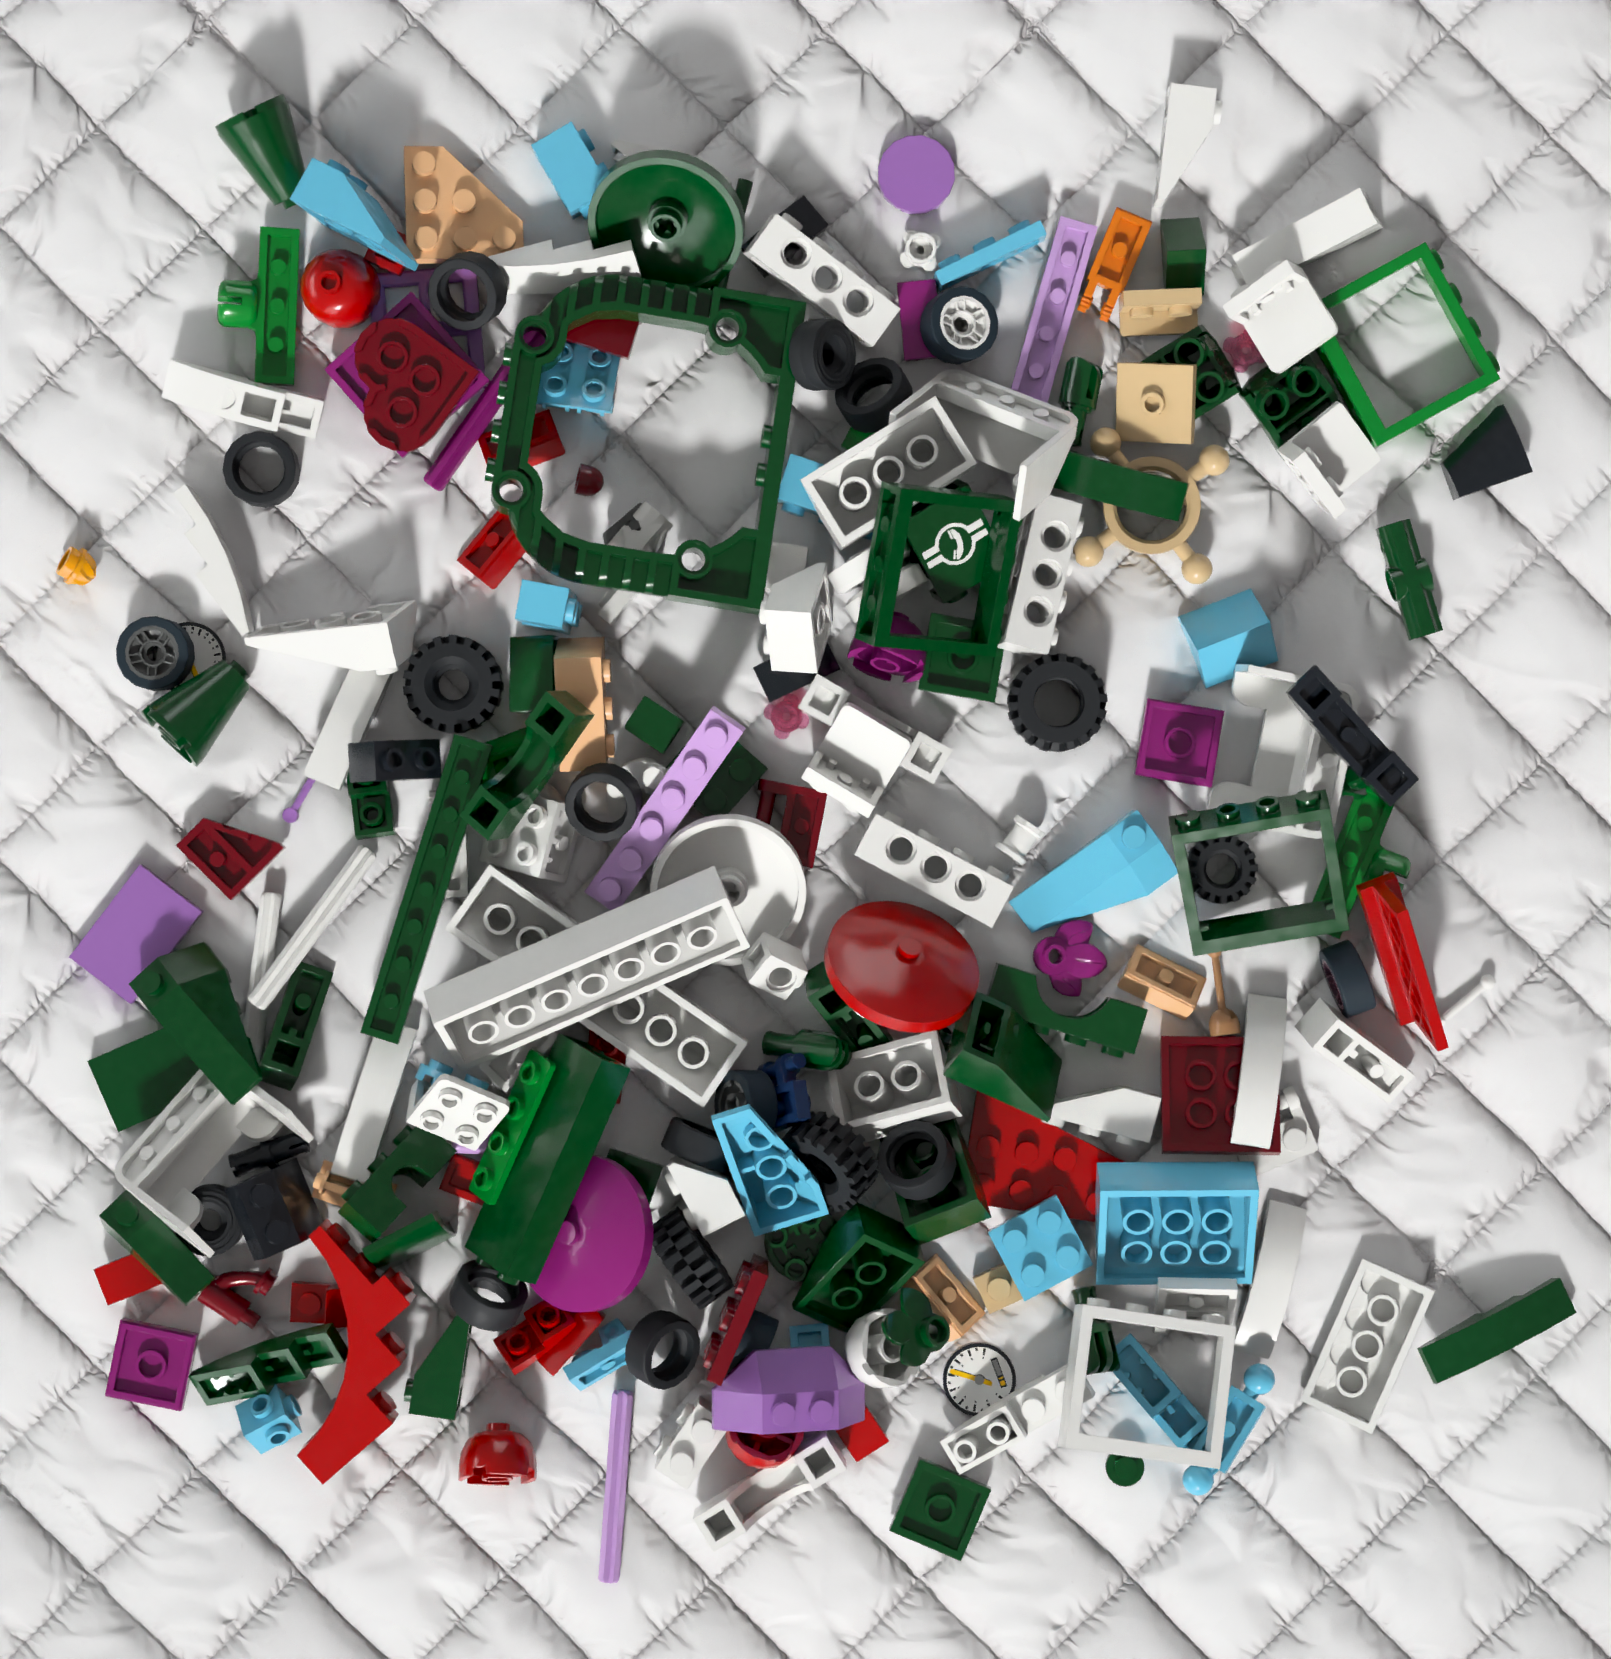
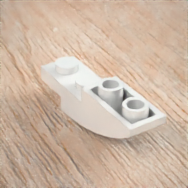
(242, 399)
(1008, 1420)

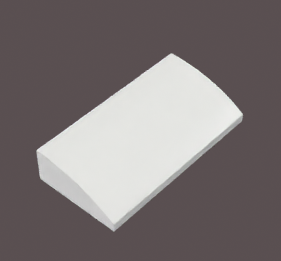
(1367, 1345)

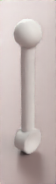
(1487, 982)

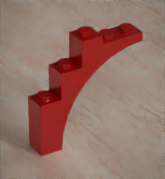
(373, 1353)

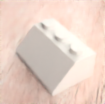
(895, 1086)

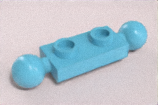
(1241, 1418)

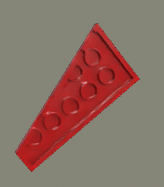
(1031, 1160)

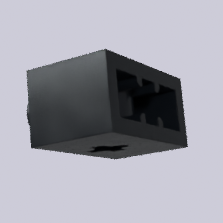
(394, 760)

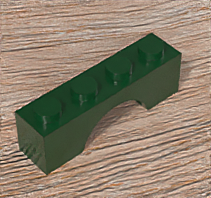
(549, 737)
(1111, 1024)

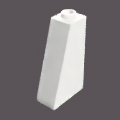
(1310, 237)

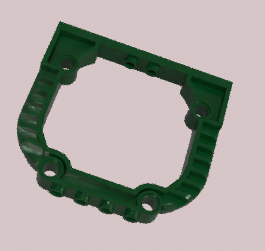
(731, 571)

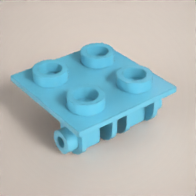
(580, 381)

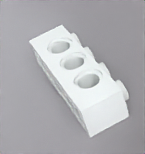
(768, 253)
(1018, 631)
(983, 906)

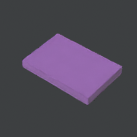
(135, 929)

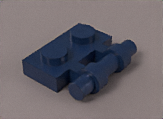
(792, 1094)

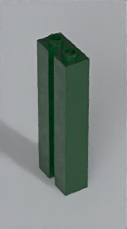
(550, 1164)

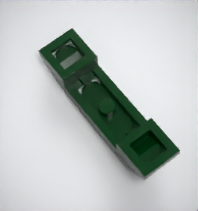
(1122, 486)

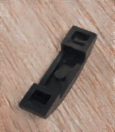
(1350, 737)

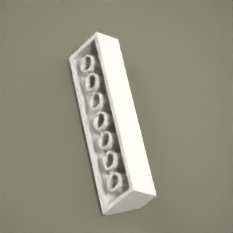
(586, 969)
(655, 1028)

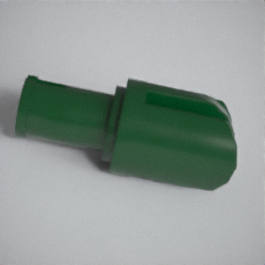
(1080, 391)
(821, 1049)
(1102, 1350)

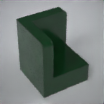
(654, 725)

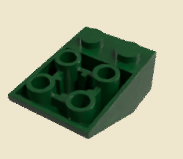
(1003, 1057)

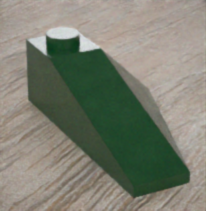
(196, 1006)

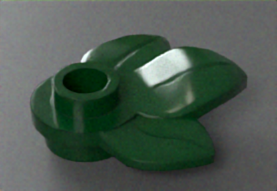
(915, 1328)

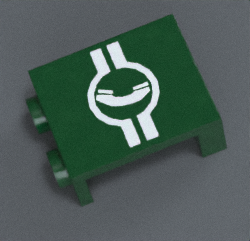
(950, 545)

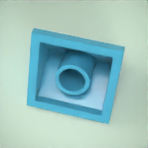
(1228, 635)

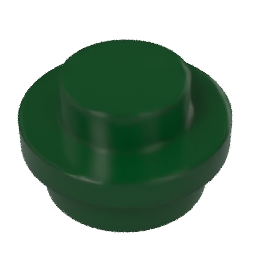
(1124, 1469)

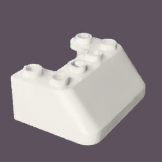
(1289, 748)

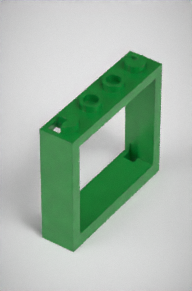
(1465, 329)

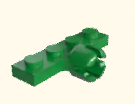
(268, 305)
(1360, 851)

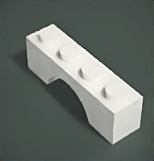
(751, 1498)

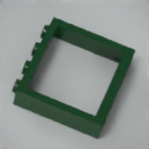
(887, 558)
(1265, 925)

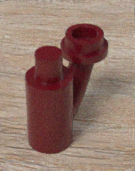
(231, 1305)

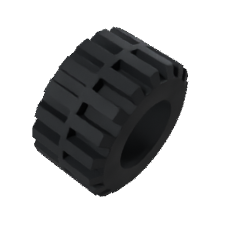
(1081, 678)

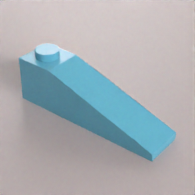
(1106, 872)
(767, 1174)

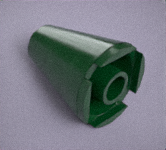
(267, 147)
(199, 709)

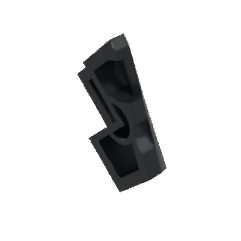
(1486, 456)

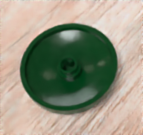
(675, 213)

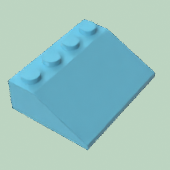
(1175, 1221)

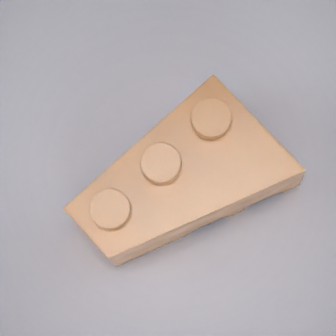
(583, 673)

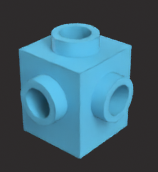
(269, 1419)

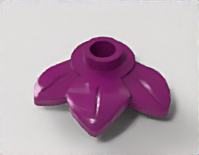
(1075, 957)

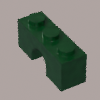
(374, 1205)

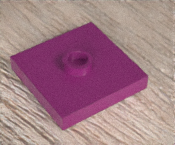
(1179, 742)
(151, 1364)

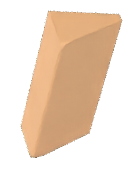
(1162, 982)
(946, 1296)

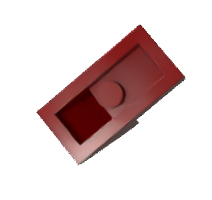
(317, 1303)

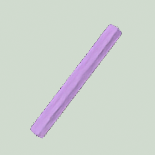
(615, 1486)

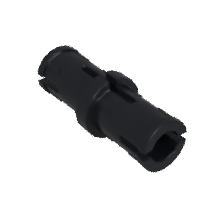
(268, 1154)

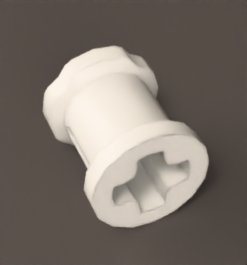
(1019, 840)

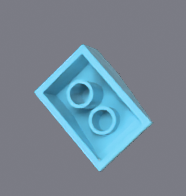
(345, 207)

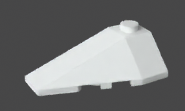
(363, 642)

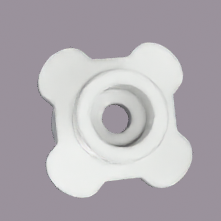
(911, 257)

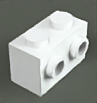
(691, 1444)

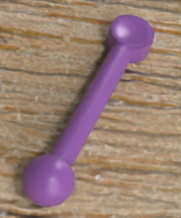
(291, 814)

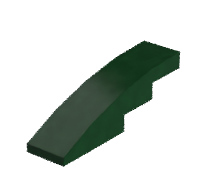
(1496, 1330)
(269, 1363)

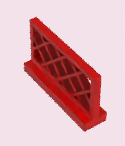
(1400, 957)

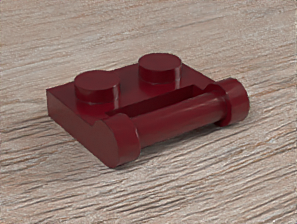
(801, 816)

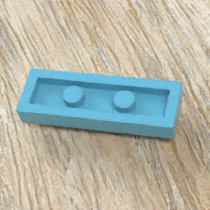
(989, 253)

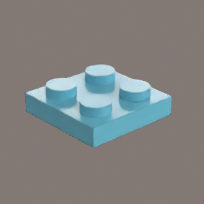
(1040, 1247)

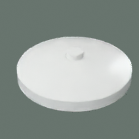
(754, 866)

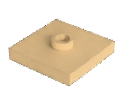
(1156, 402)

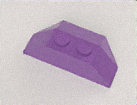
(788, 1393)

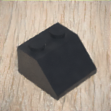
(274, 1209)

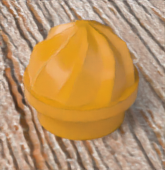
(77, 566)

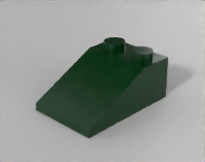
(953, 1208)
(858, 1268)

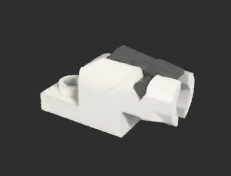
(639, 529)

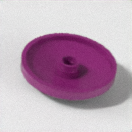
(600, 1243)

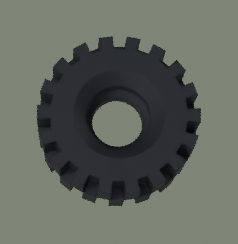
(423, 684)
(834, 1158)
(690, 1259)

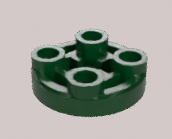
(797, 1246)

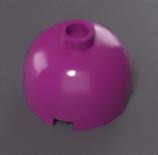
(884, 661)

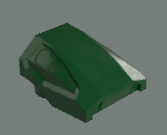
(1215, 375)
(1288, 399)

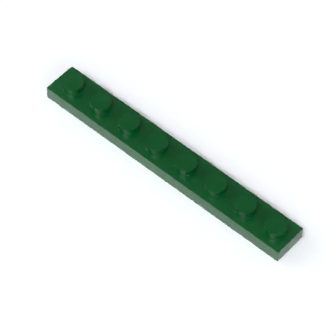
(425, 890)

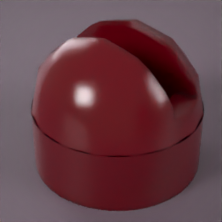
(588, 480)

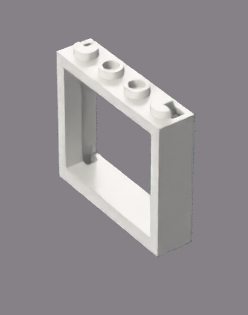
(1172, 1319)

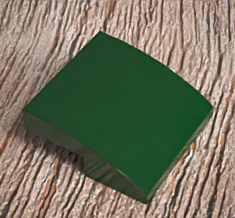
(409, 1241)

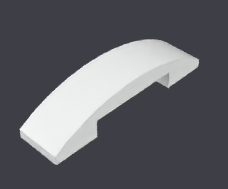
(925, 755)
(1259, 1071)
(1271, 1280)

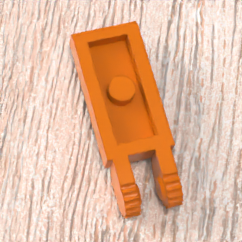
(1115, 259)

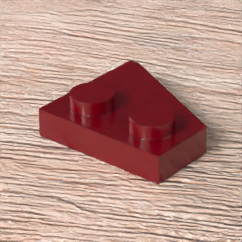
(228, 854)

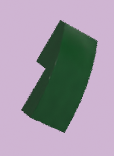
(371, 809)

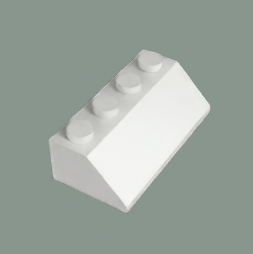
(912, 450)

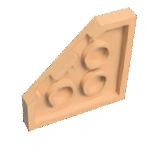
(452, 209)

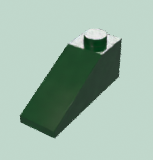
(843, 1020)
(294, 1026)
(155, 1247)
(440, 1378)

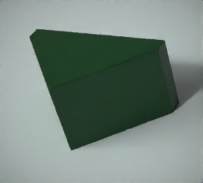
(1183, 253)

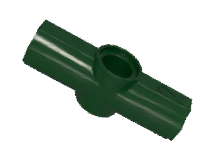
(1409, 579)

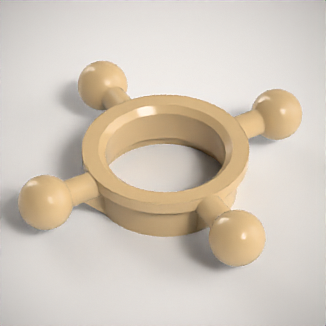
(1195, 566)

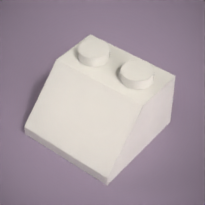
(797, 620)

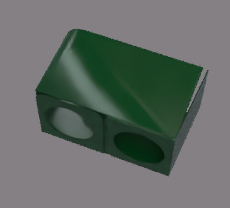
(530, 671)

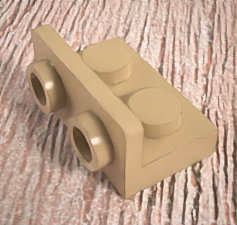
(1158, 311)

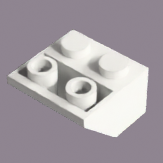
(708, 1195)

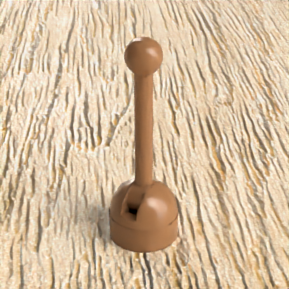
(1223, 1020)

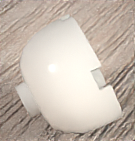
(872, 1355)

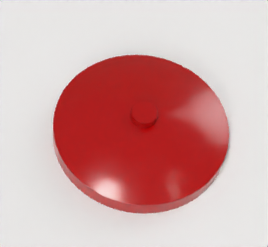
(901, 966)

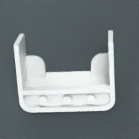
(1003, 430)
(187, 1145)

